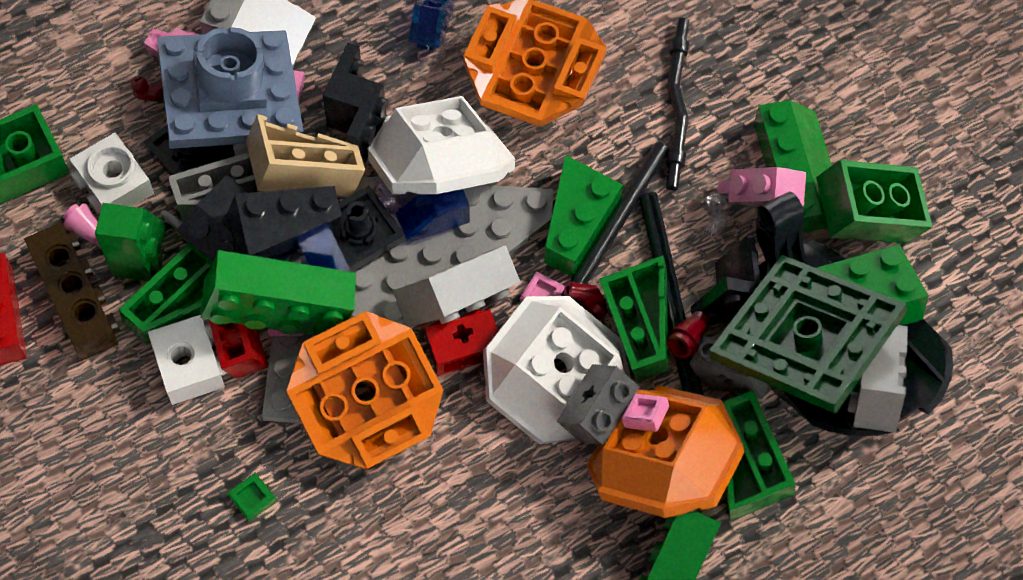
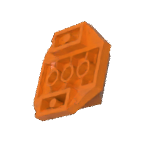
(525, 34)
(371, 353)
(677, 466)

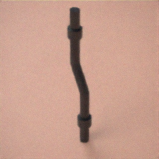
(676, 155)

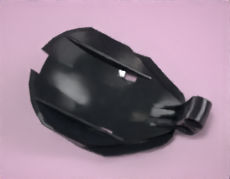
(928, 354)

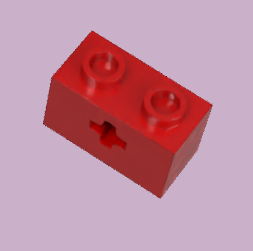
(447, 348)
(238, 349)

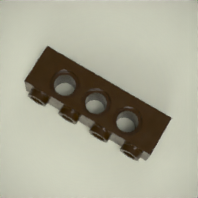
(47, 250)

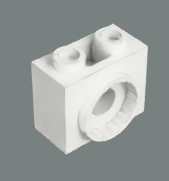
(98, 163)
(201, 373)

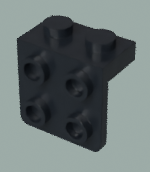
(736, 281)

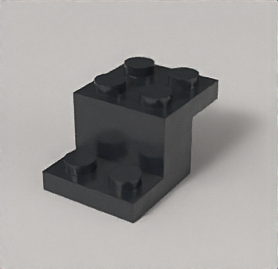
(354, 102)

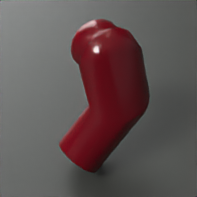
(147, 91)
(590, 297)

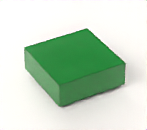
(251, 497)

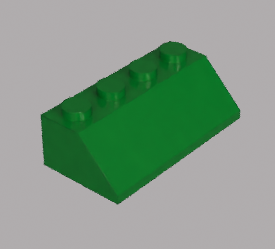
(794, 141)

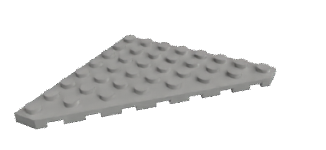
(496, 219)

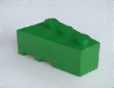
(579, 214)
(130, 241)
(169, 295)
(641, 314)
(762, 472)
(684, 547)

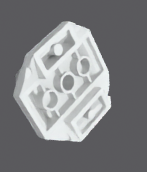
(438, 149)
(522, 368)

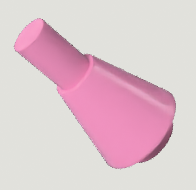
(81, 222)

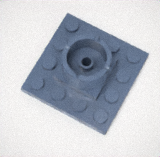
(222, 82)

